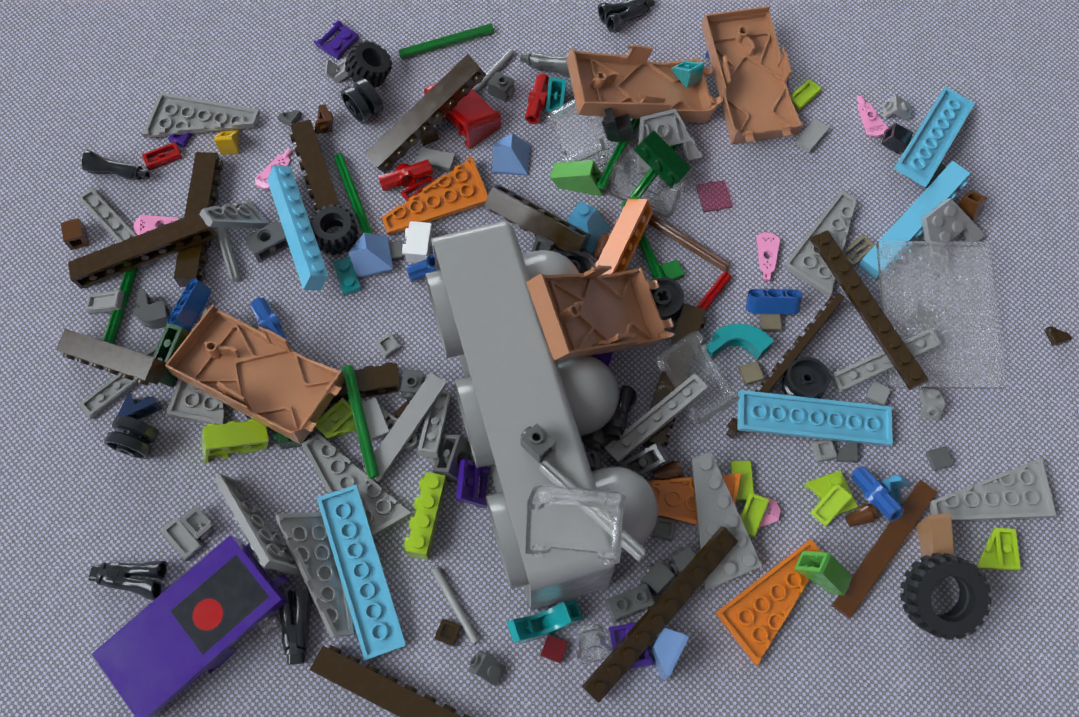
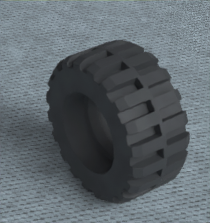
(972, 599)

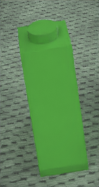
(577, 176)
(824, 571)

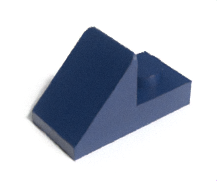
(141, 409)

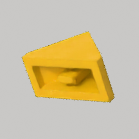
(227, 142)

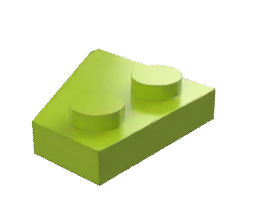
(337, 421)
(822, 486)
(1001, 551)

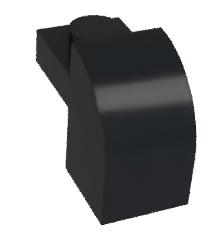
(617, 128)

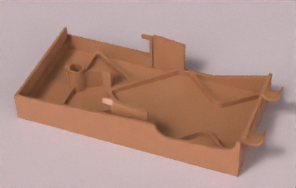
(750, 75)
(636, 86)
(597, 312)
(256, 374)

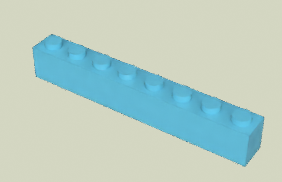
(910, 223)
(297, 228)

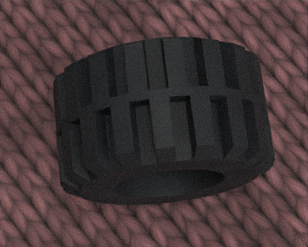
(368, 62)
(331, 217)

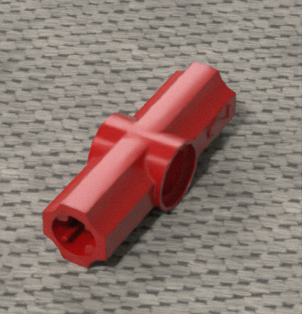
(537, 99)
(405, 175)

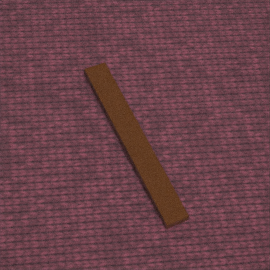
(884, 549)

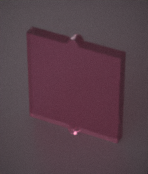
(713, 196)

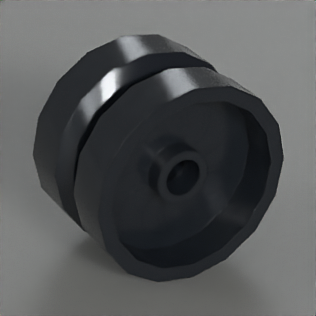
(362, 100)
(672, 298)
(806, 378)
(131, 437)

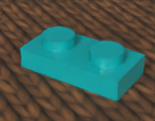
(347, 276)

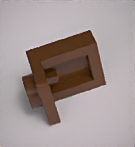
(325, 120)

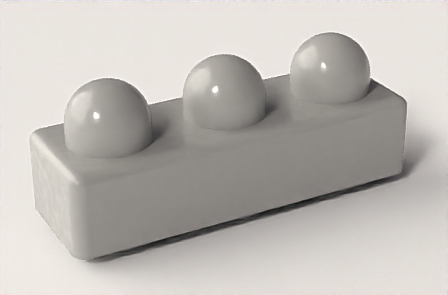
(515, 383)

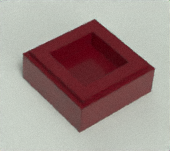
(554, 649)

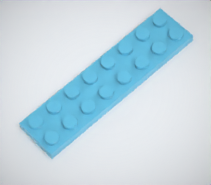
(934, 136)
(814, 418)
(361, 572)

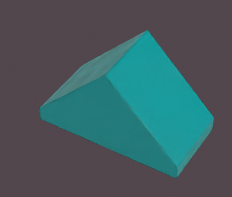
(689, 72)
(556, 93)

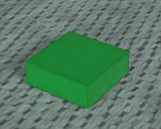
(672, 270)

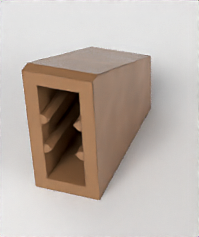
(936, 534)

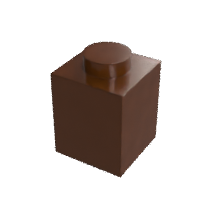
(972, 204)
(74, 234)

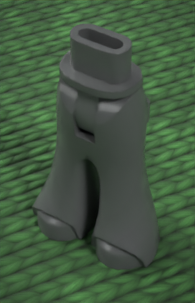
(545, 62)

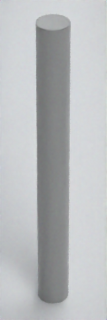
(494, 69)
(455, 605)

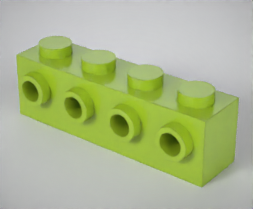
(426, 516)

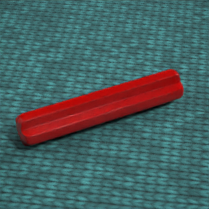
(714, 291)

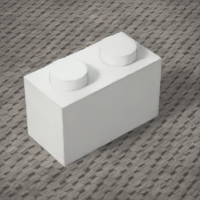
(418, 241)

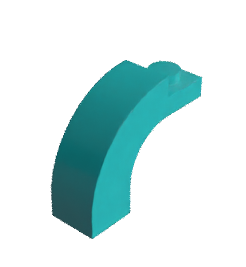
(740, 335)
(545, 623)

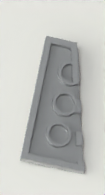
(233, 216)

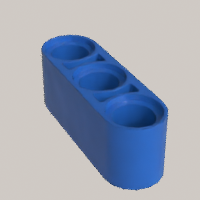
(773, 301)
(190, 304)

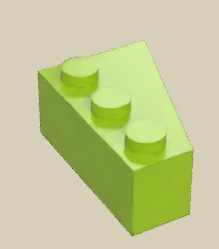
(232, 438)

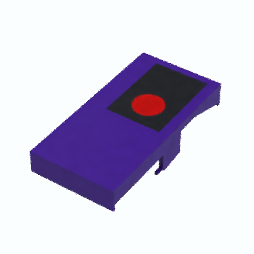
(189, 627)

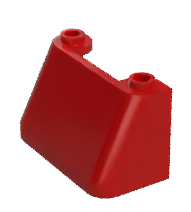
(473, 118)

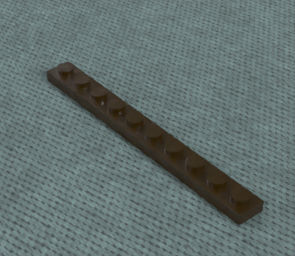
(869, 311)
(791, 355)
(659, 614)

